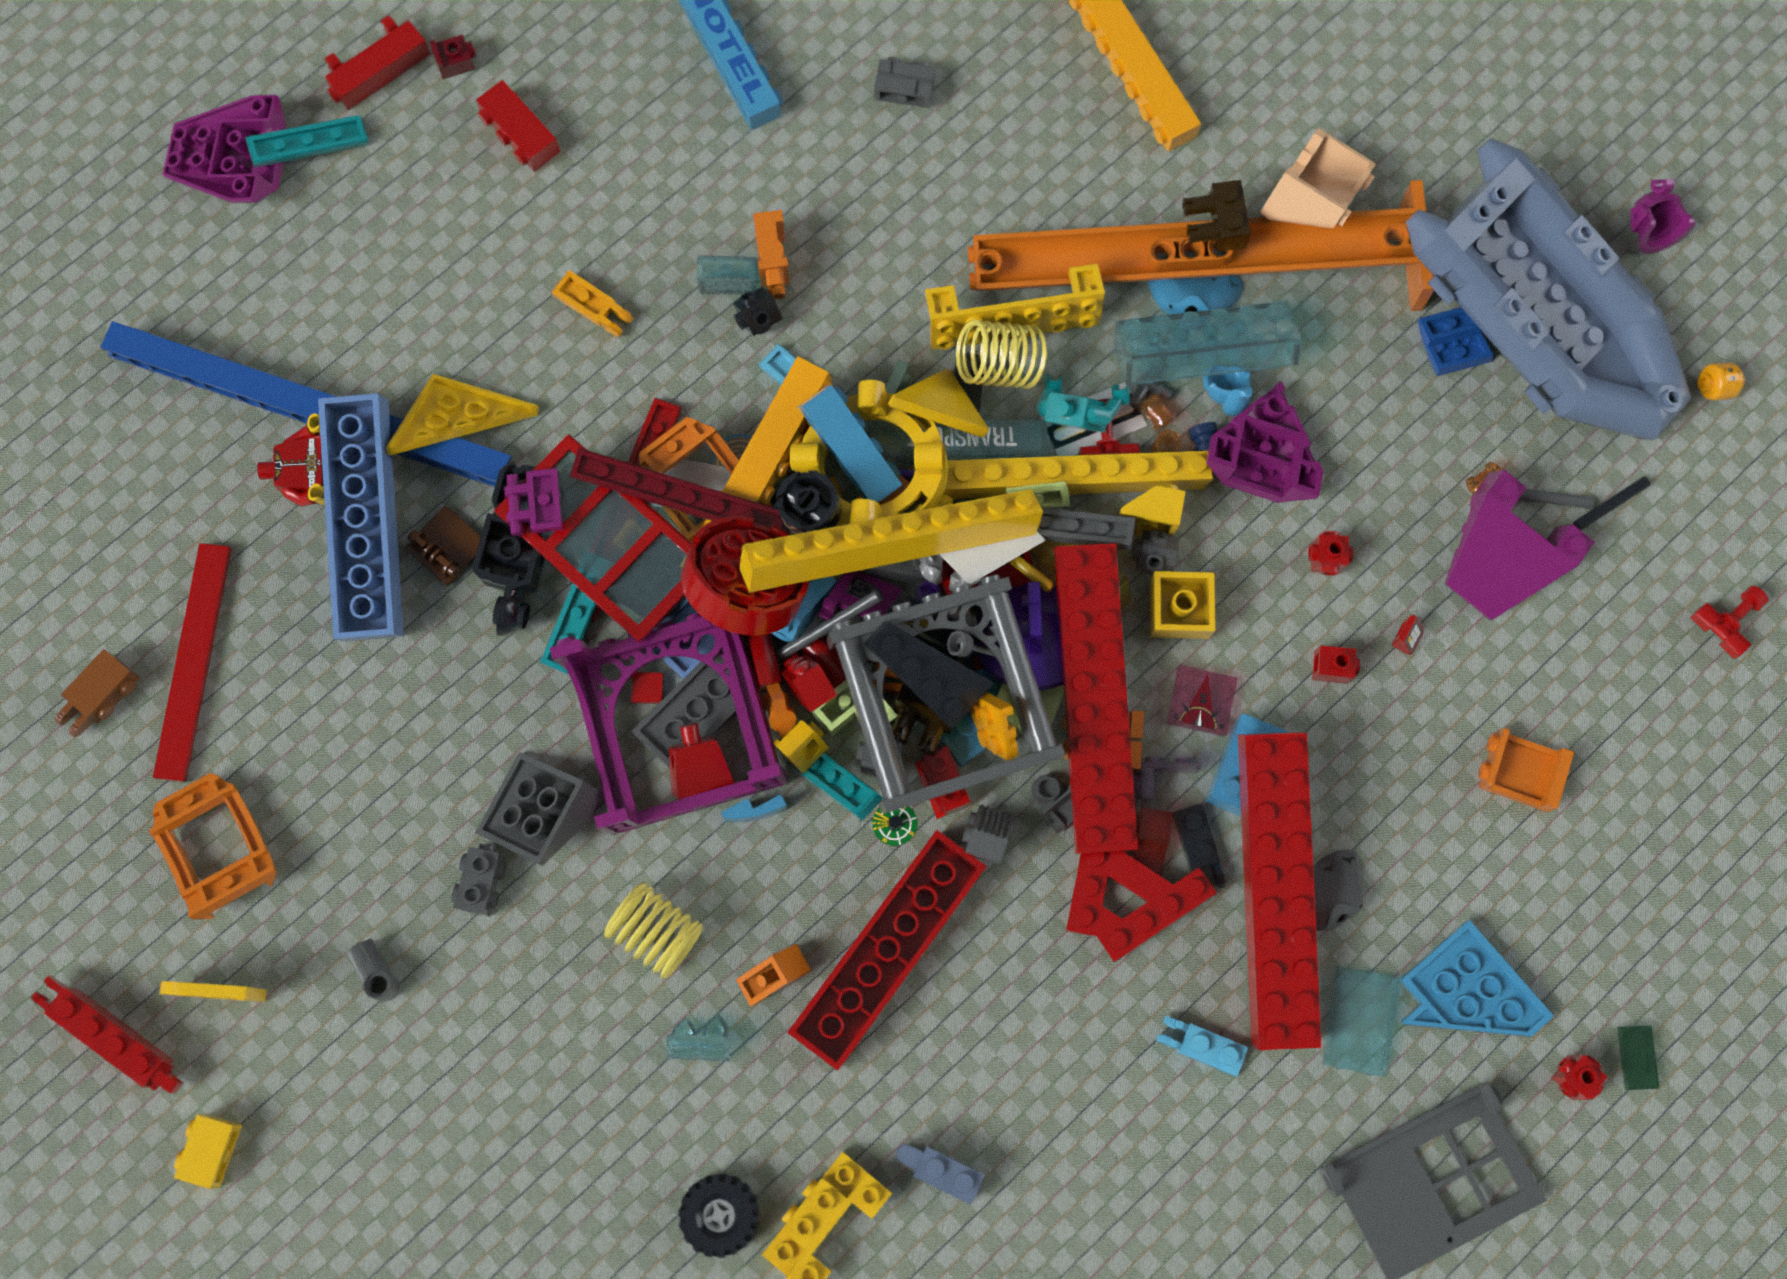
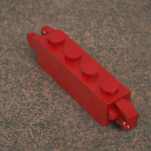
(108, 1037)

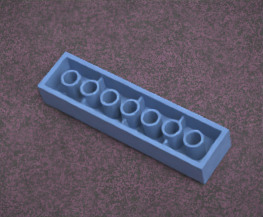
(360, 518)

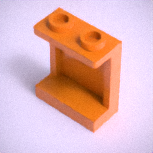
(1525, 771)

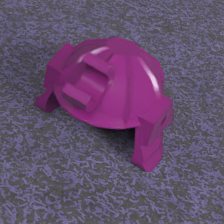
(1660, 218)

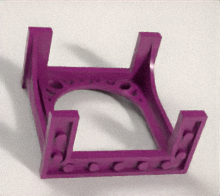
(585, 672)

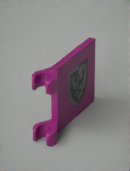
(855, 586)

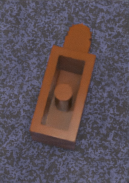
(96, 692)

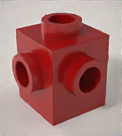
(1324, 560)
(1570, 1077)

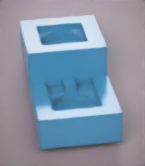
(745, 813)

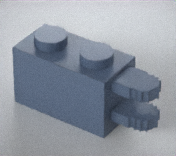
(941, 1171)

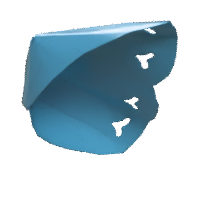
(1196, 292)

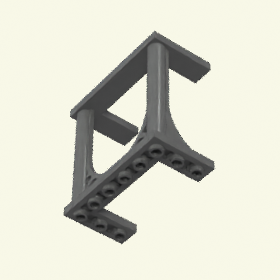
(1012, 655)

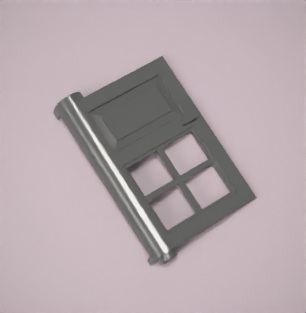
(1399, 1203)

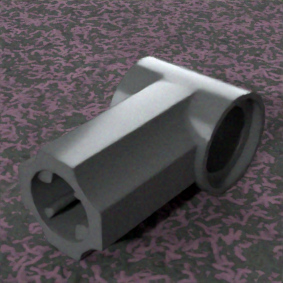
(371, 969)

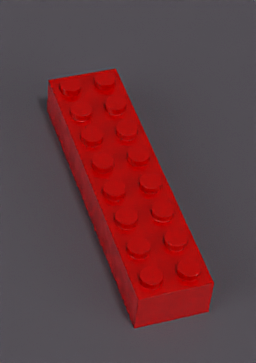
(886, 950)

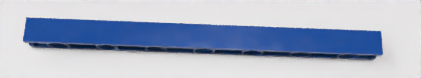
(280, 396)

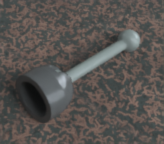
(966, 643)

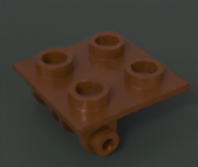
(444, 545)

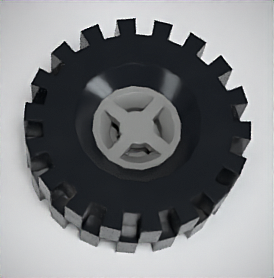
(704, 1221)

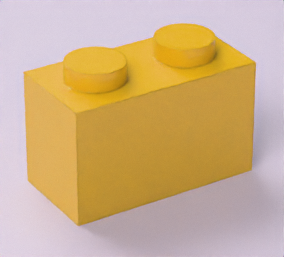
(206, 1151)

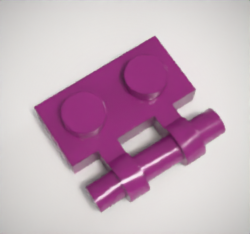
(543, 501)

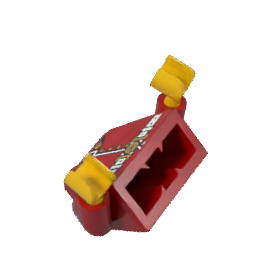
(298, 466)

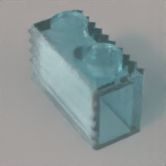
(726, 274)

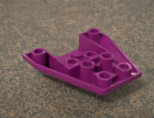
(213, 154)

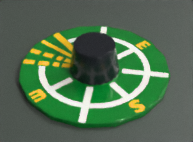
(895, 826)

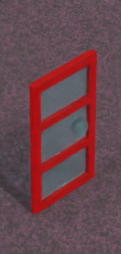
(611, 547)

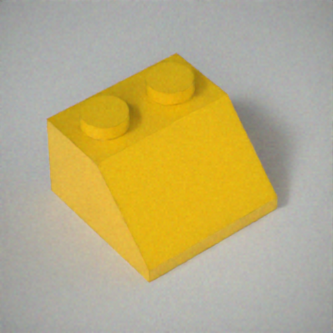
(1156, 509)

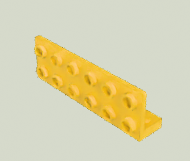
(1050, 313)

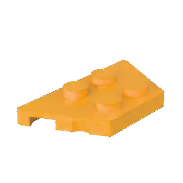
(993, 727)

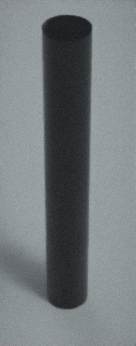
(1612, 503)

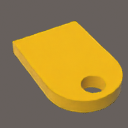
(212, 991)

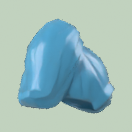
(1230, 391)

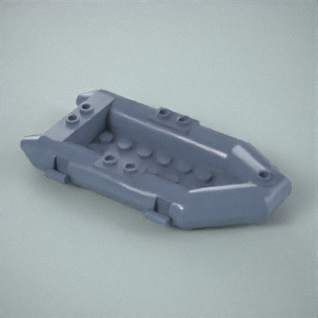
(1553, 299)

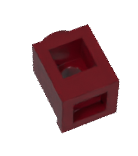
(453, 56)

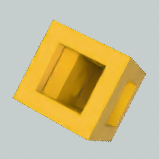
(802, 745)

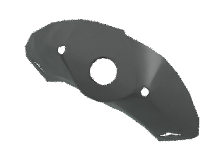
(1337, 890)

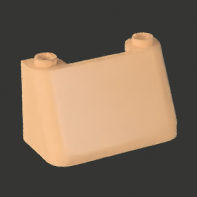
(1320, 184)

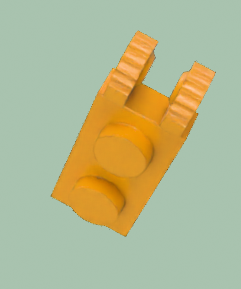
(590, 302)

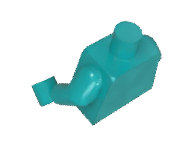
(1079, 411)

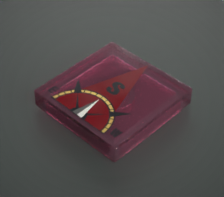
(1201, 700)

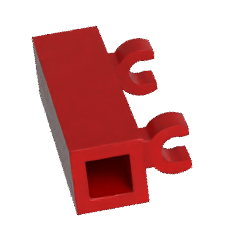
(375, 65)

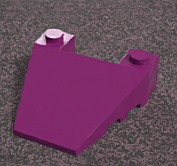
(1502, 556)

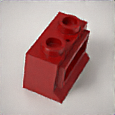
(939, 769)

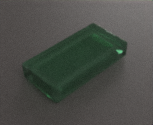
(1638, 1057)

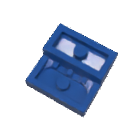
(1453, 341)

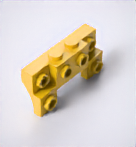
(818, 1213)

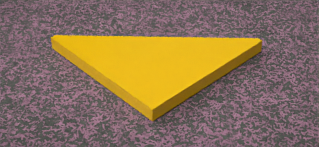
(941, 401)
(453, 410)

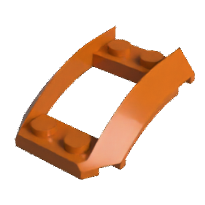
(675, 447)
(228, 883)

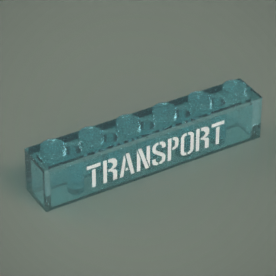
(1002, 440)

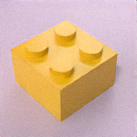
(1182, 605)

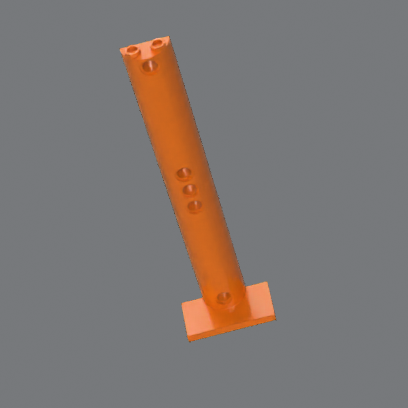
(1273, 247)

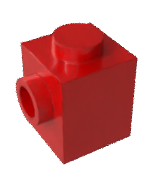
(1335, 664)

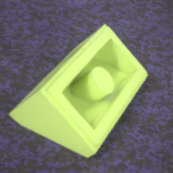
(1048, 494)

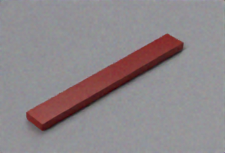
(192, 663)

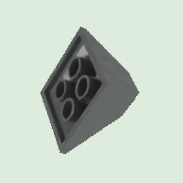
(538, 809)

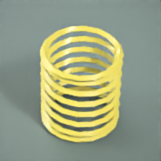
(1014, 349)
(675, 952)

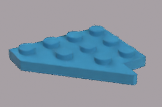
(1472, 989)

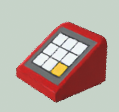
(1408, 635)

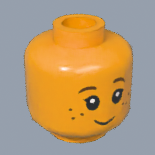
(1720, 381)

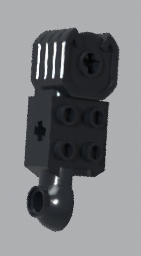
(507, 561)

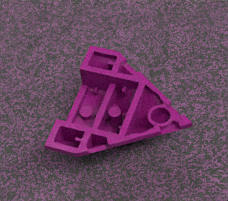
(1266, 452)

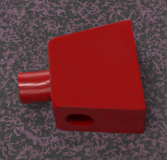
(697, 764)

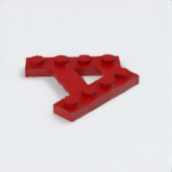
(1163, 908)

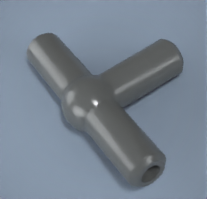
(1153, 387)

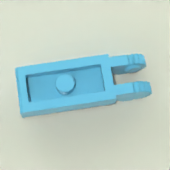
(1205, 1047)

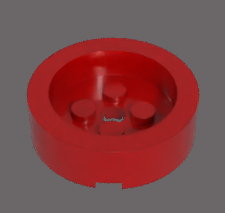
(718, 589)

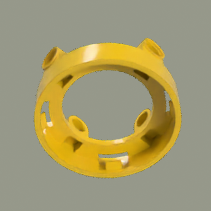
(929, 456)

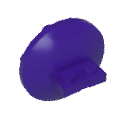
(1039, 626)

